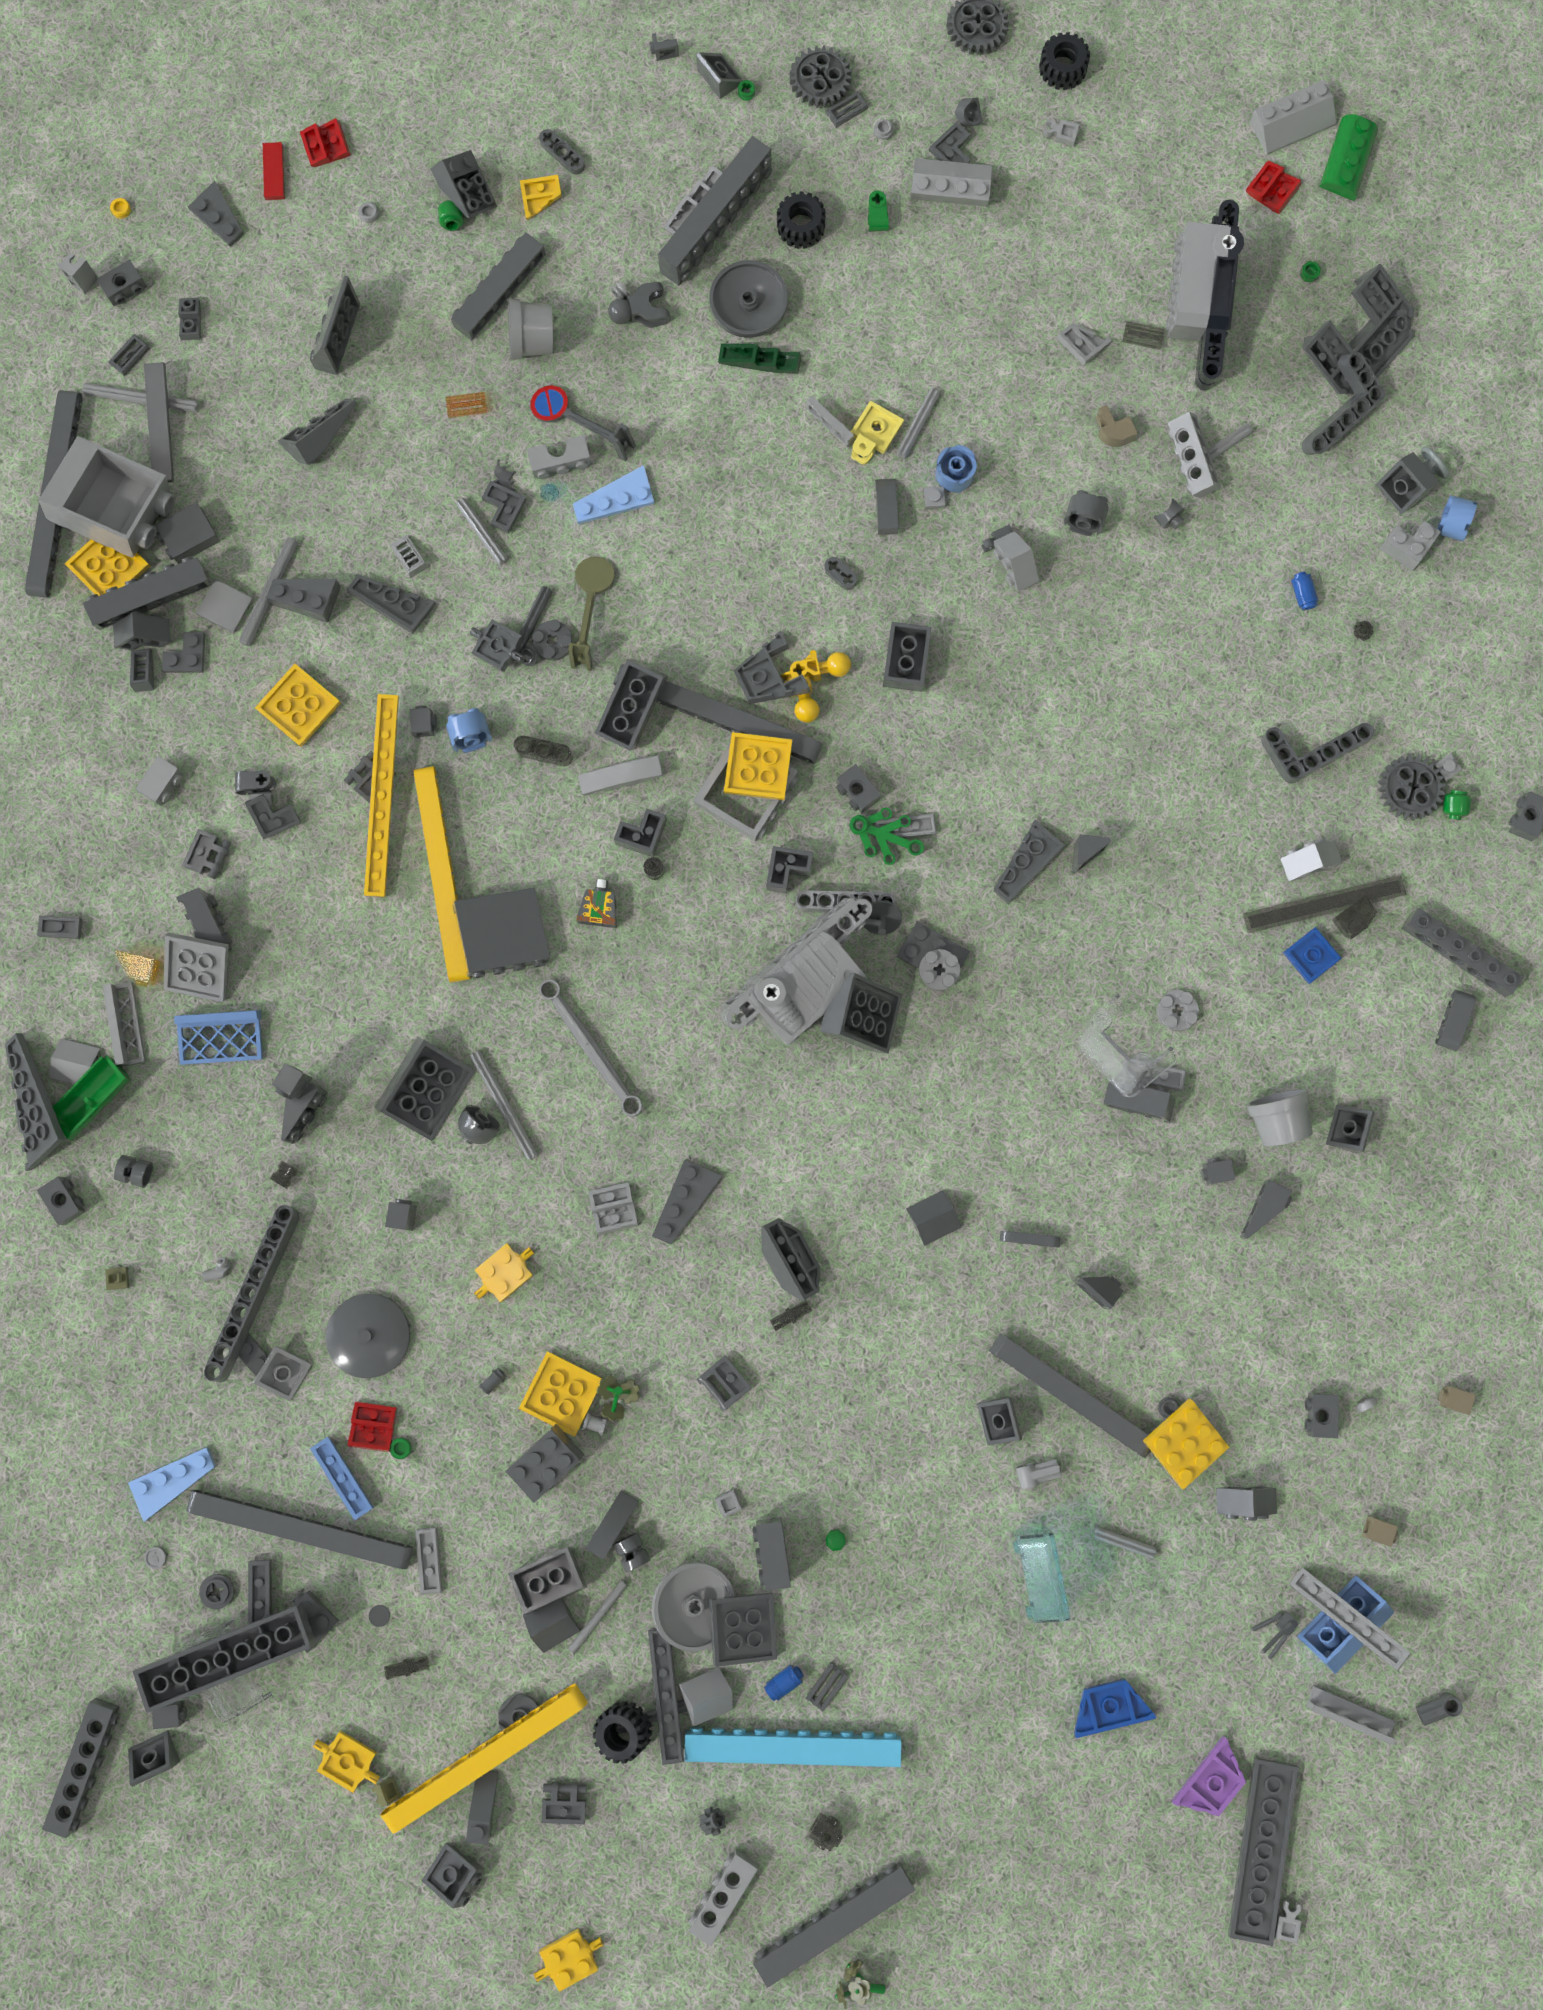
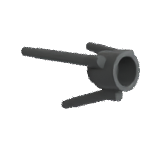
(1286, 1626)

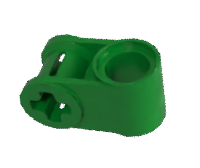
(878, 213)

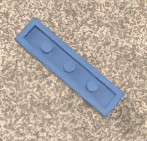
(341, 1478)

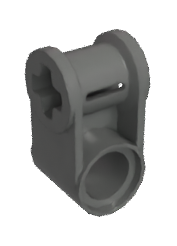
(251, 781)

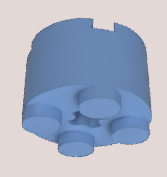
(946, 473)
(1457, 517)
(468, 730)

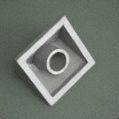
(707, 1696)

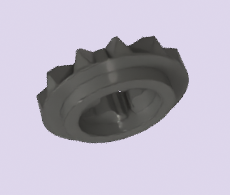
(207, 1587)

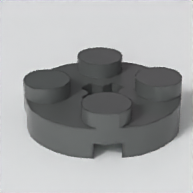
(541, 637)
(513, 1704)

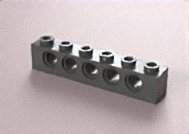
(1462, 952)
(57, 1820)

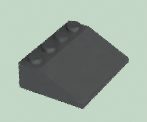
(336, 328)
(863, 1014)
(424, 1089)

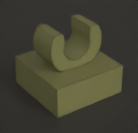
(117, 1278)
(386, 1791)

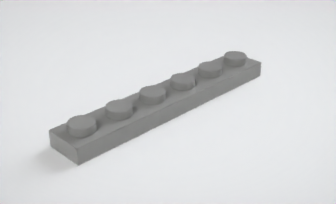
(1350, 1619)

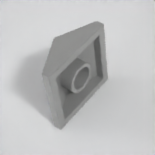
(72, 1060)
(282, 1373)

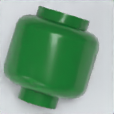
(450, 216)
(1457, 804)

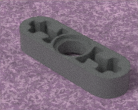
(558, 144)
(1027, 1238)

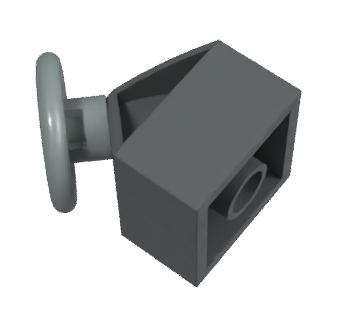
(1412, 479)

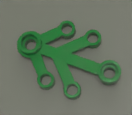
(882, 834)

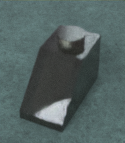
(1355, 918)

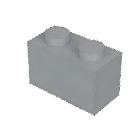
(160, 781)

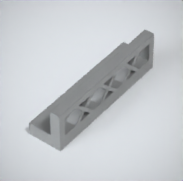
(116, 1024)
(1351, 1714)

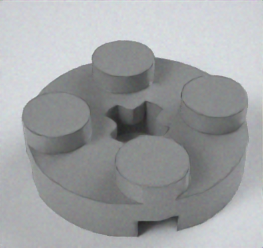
(946, 979)
(1183, 1000)

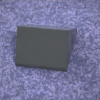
(717, 73)
(1086, 849)
(1350, 1128)
(934, 1217)
(999, 1421)
(551, 1625)
(151, 1758)

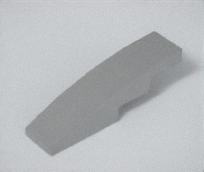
(690, 201)
(621, 775)

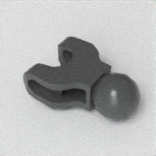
(639, 307)

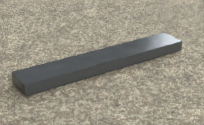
(158, 419)
(666, 1699)

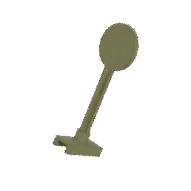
(592, 576)

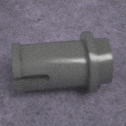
(493, 1380)

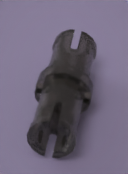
(790, 1315)
(406, 1667)

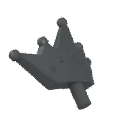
(503, 477)

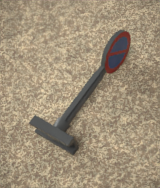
(552, 404)

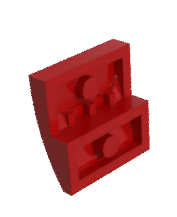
(325, 143)
(1273, 187)
(372, 1426)

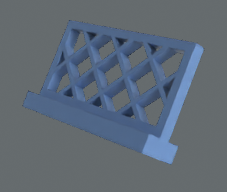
(212, 1020)

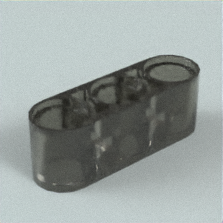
(536, 744)

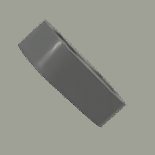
(843, 569)

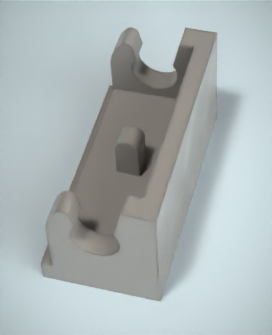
(78, 274)

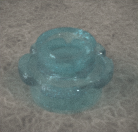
(549, 492)

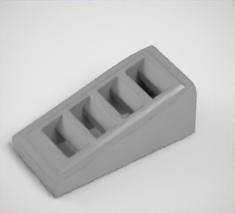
(417, 567)

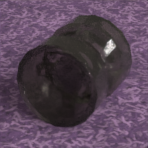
(656, 871)
(284, 1174)

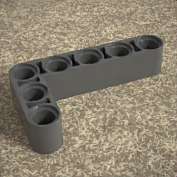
(1348, 410)
(1317, 755)

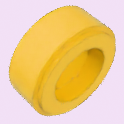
(120, 208)

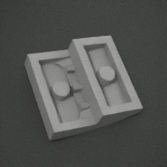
(223, 606)
(613, 1208)

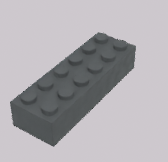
(147, 593)

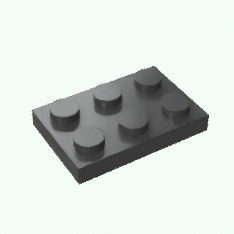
(923, 940)

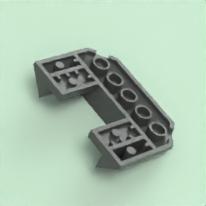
(1377, 341)

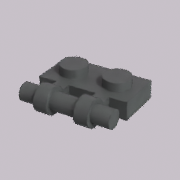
(363, 787)
(201, 851)
(564, 1810)

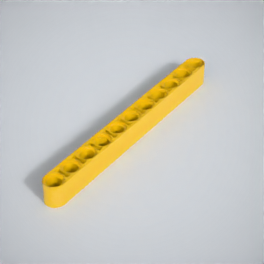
(440, 870)
(483, 1758)

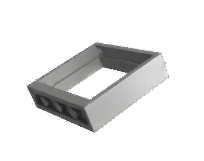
(769, 815)

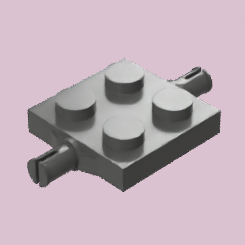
(497, 645)

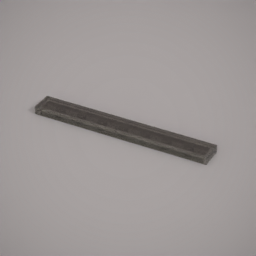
(1323, 904)

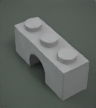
(545, 464)

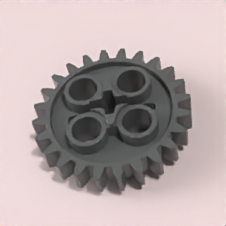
(977, 24)
(806, 85)
(1429, 792)

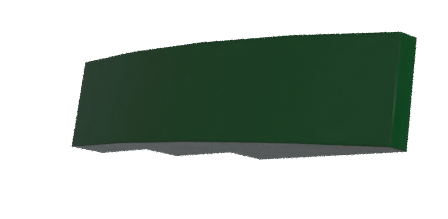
(761, 359)

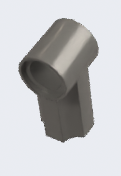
(1436, 1709)

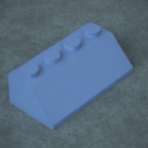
(1332, 1642)

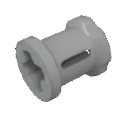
(595, 1423)

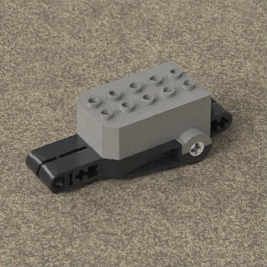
(1205, 288)

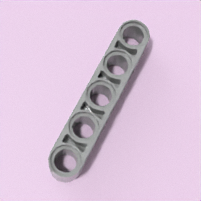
(835, 897)

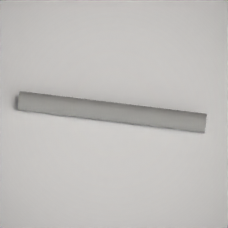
(597, 1616)

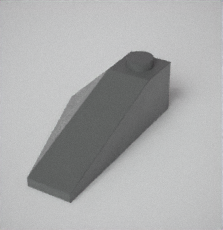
(311, 441)

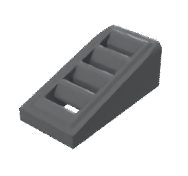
(146, 681)

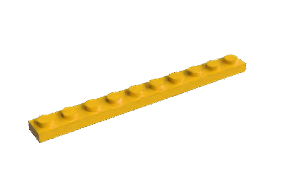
(381, 795)

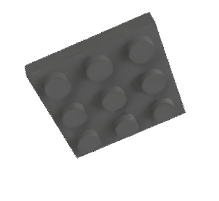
(743, 1629)

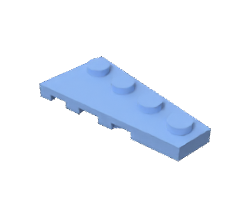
(621, 495)
(165, 1484)

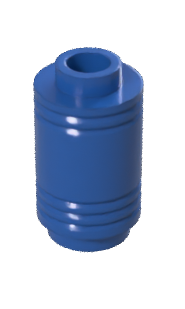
(1304, 591)
(784, 1682)

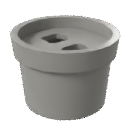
(529, 329)
(1281, 1117)

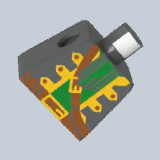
(598, 906)

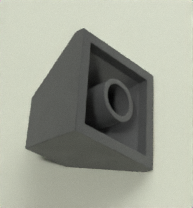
(1101, 1289)

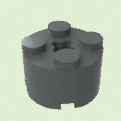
(1086, 513)

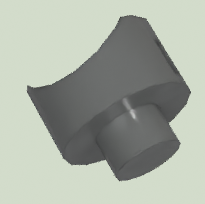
(969, 112)
(1171, 516)

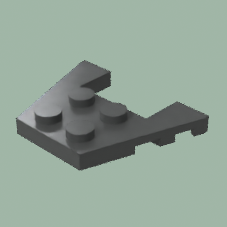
(760, 678)

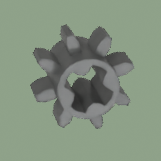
(712, 1821)

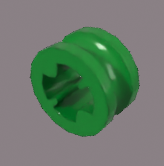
(746, 84)

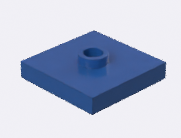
(1312, 955)

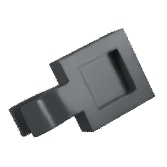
(988, 544)

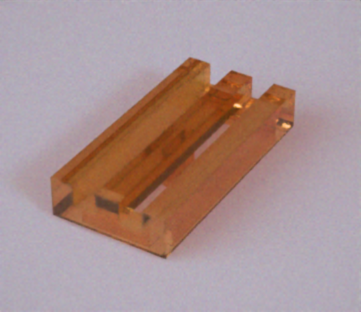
(465, 397)

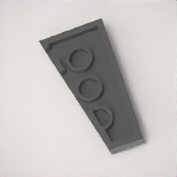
(398, 606)
(1033, 855)
(685, 1198)

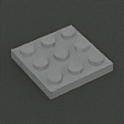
(195, 967)

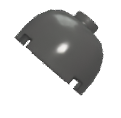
(477, 1127)

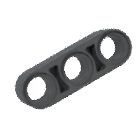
(1456, 1021)

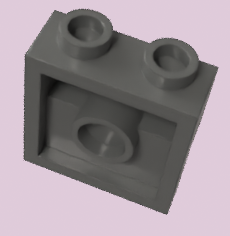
(318, 1614)
(453, 1876)

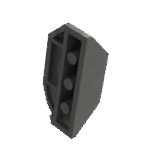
(790, 1259)

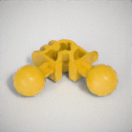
(837, 664)

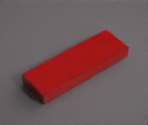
(273, 171)

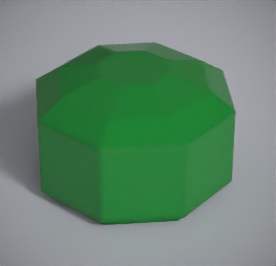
(1310, 271)
(835, 1540)

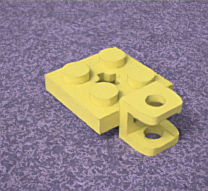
(870, 440)

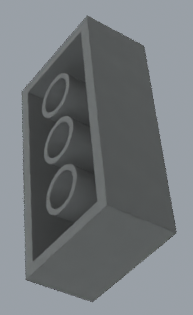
(622, 722)

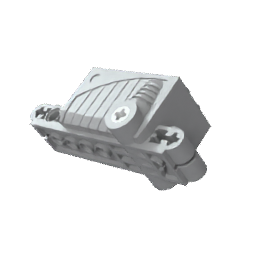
(802, 978)

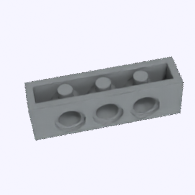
(1208, 480)
(708, 1929)

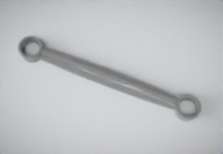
(590, 1047)

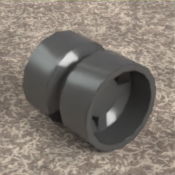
(133, 1171)
(631, 1544)

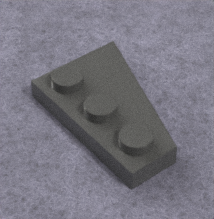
(216, 214)

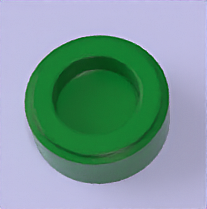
(400, 1448)

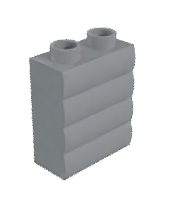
(107, 497)

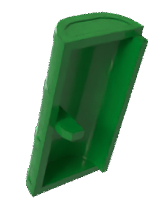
(1349, 156)
(89, 1096)

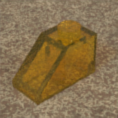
(139, 968)

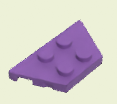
(1213, 1782)

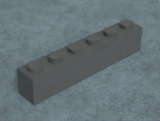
(498, 286)

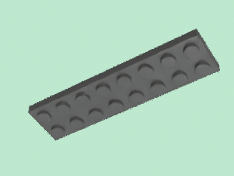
(1263, 1851)

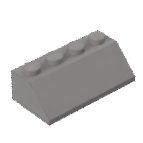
(1294, 117)
(951, 182)

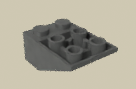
(464, 184)
(301, 1112)

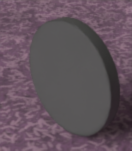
(379, 1615)

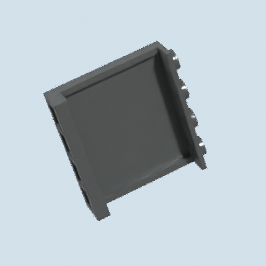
(501, 932)

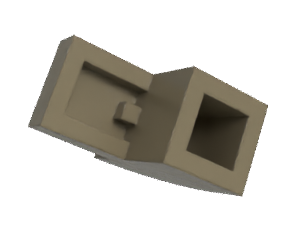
(1112, 432)

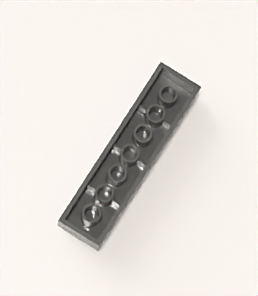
(715, 211)
(224, 1657)

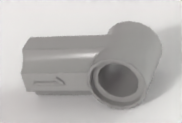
(1034, 1474)

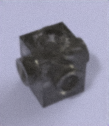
(822, 1825)

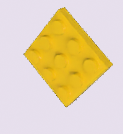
(104, 567)
(298, 705)
(758, 766)
(561, 1393)
(1186, 1443)

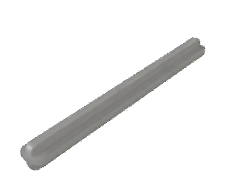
(136, 396)
(262, 602)
(503, 1105)

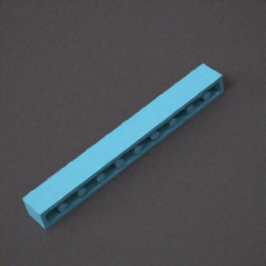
(792, 1748)

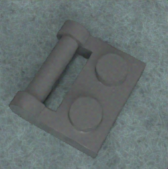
(729, 1378)

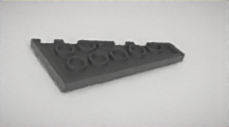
(33, 1108)

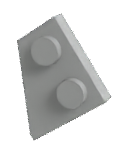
(1082, 342)

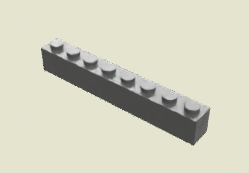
(833, 1924)

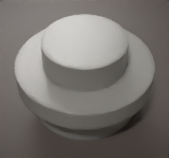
(883, 129)

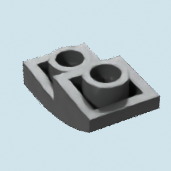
(190, 318)

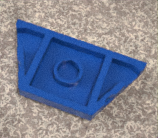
(1109, 1708)

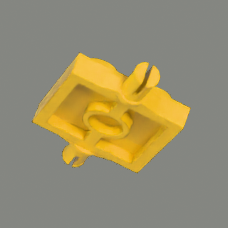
(504, 1272)
(346, 1761)
(568, 1959)

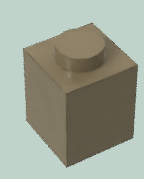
(1456, 1400)
(1380, 1531)

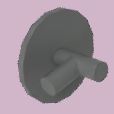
(884, 918)

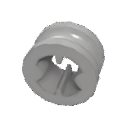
(619, 291)

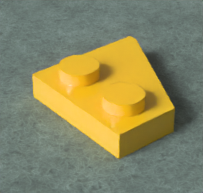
(539, 194)

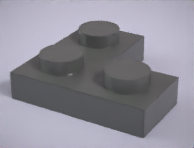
(947, 146)
(508, 504)
(190, 659)
(270, 821)

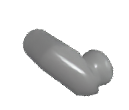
(219, 1272)

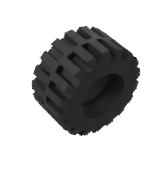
(1057, 73)
(801, 205)
(611, 1743)

